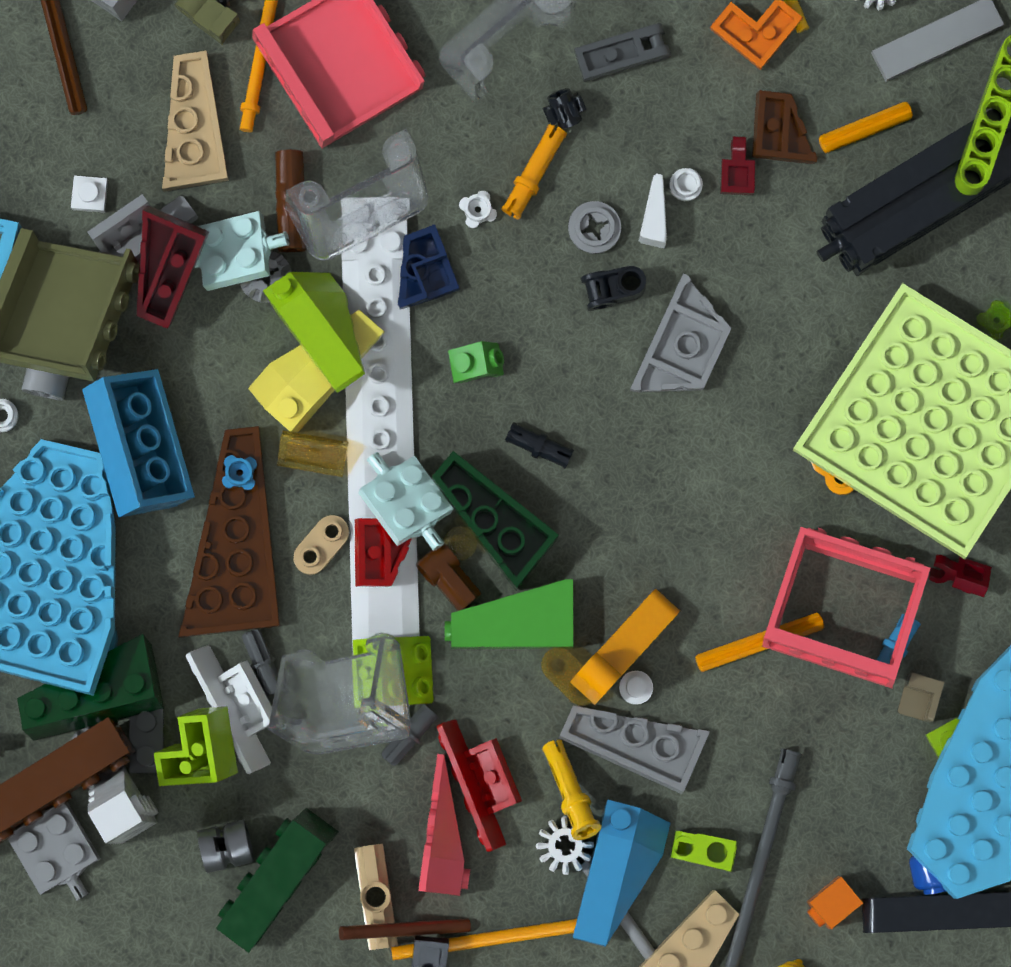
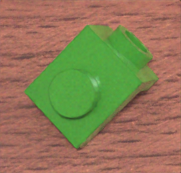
(476, 361)

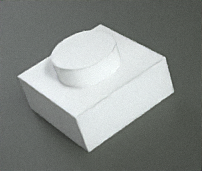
(89, 194)

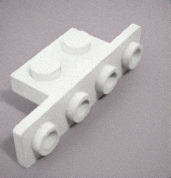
(245, 699)

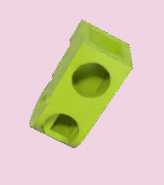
(704, 850)

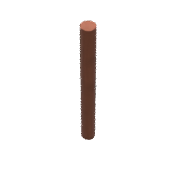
(404, 929)

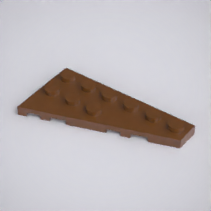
(234, 561)

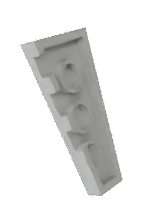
(645, 747)

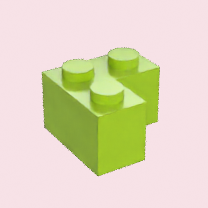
(204, 750)

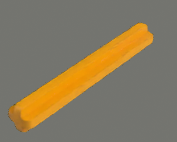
(753, 644)

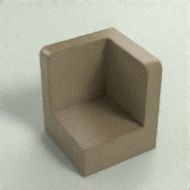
(920, 697)

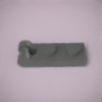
(621, 52)

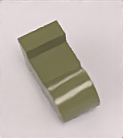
(210, 17)

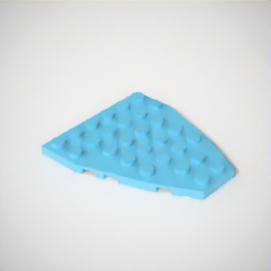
(57, 568)
(967, 808)

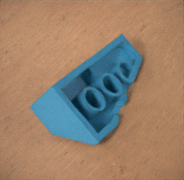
(621, 863)

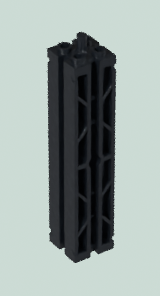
(909, 201)

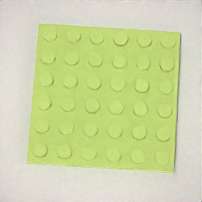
(921, 422)

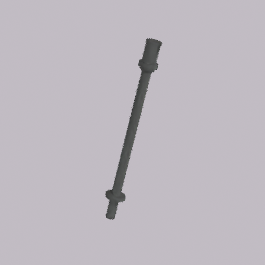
(782, 786)

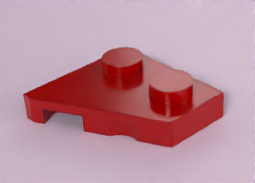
(376, 554)

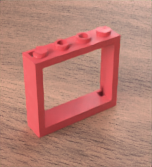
(828, 656)

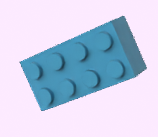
(138, 442)

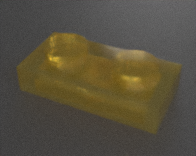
(312, 453)

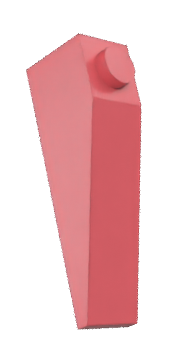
(443, 853)

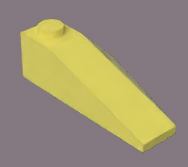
(296, 388)

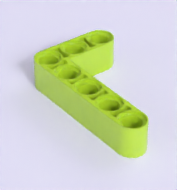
(985, 128)

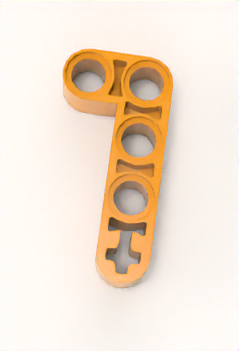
(624, 646)

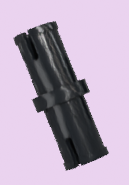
(539, 445)

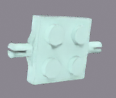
(237, 250)
(405, 501)

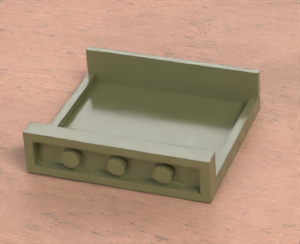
(62, 306)

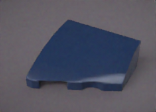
(424, 269)

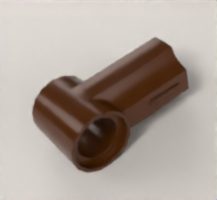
(443, 570)

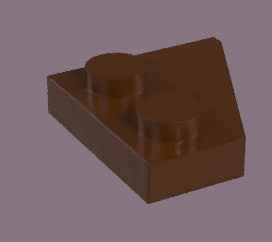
(779, 130)

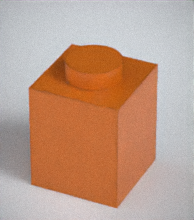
(833, 903)

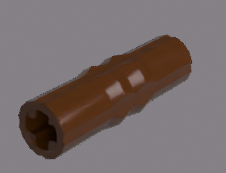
(288, 174)

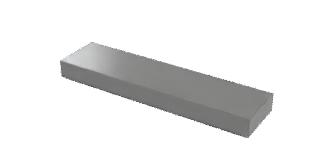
(937, 39)

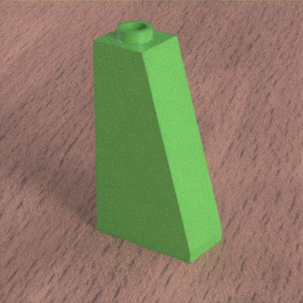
(520, 621)

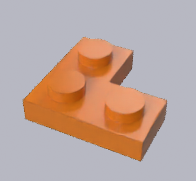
(758, 39)

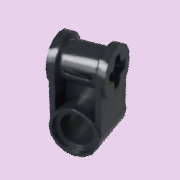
(611, 287)

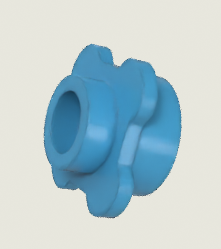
(232, 466)

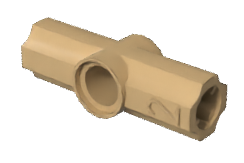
(373, 873)

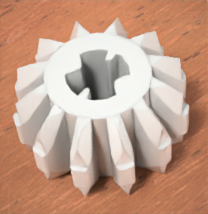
(557, 853)

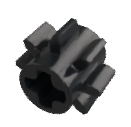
(564, 108)

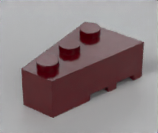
(166, 264)

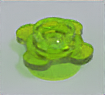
(986, 319)

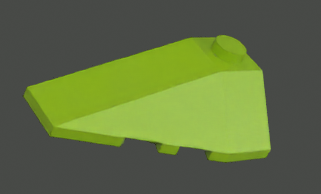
(320, 321)

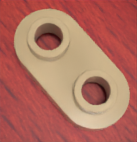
(321, 544)

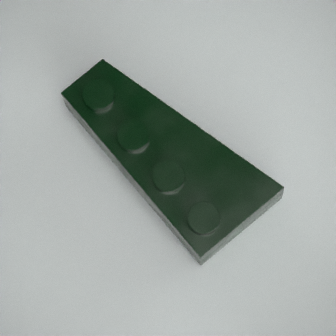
(500, 524)
(124, 690)
(275, 879)

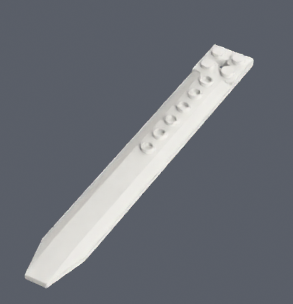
(380, 421)

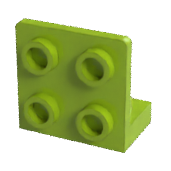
(416, 665)

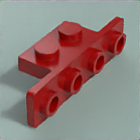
(483, 780)

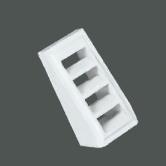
(654, 222)

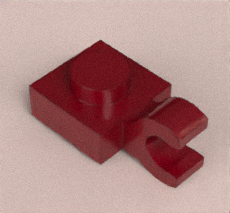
(738, 173)
(965, 574)

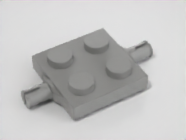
(55, 850)

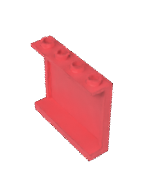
(339, 64)

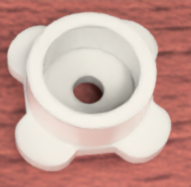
(477, 200)

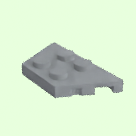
(684, 344)

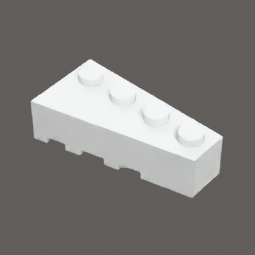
(119, 808)

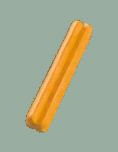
(865, 127)

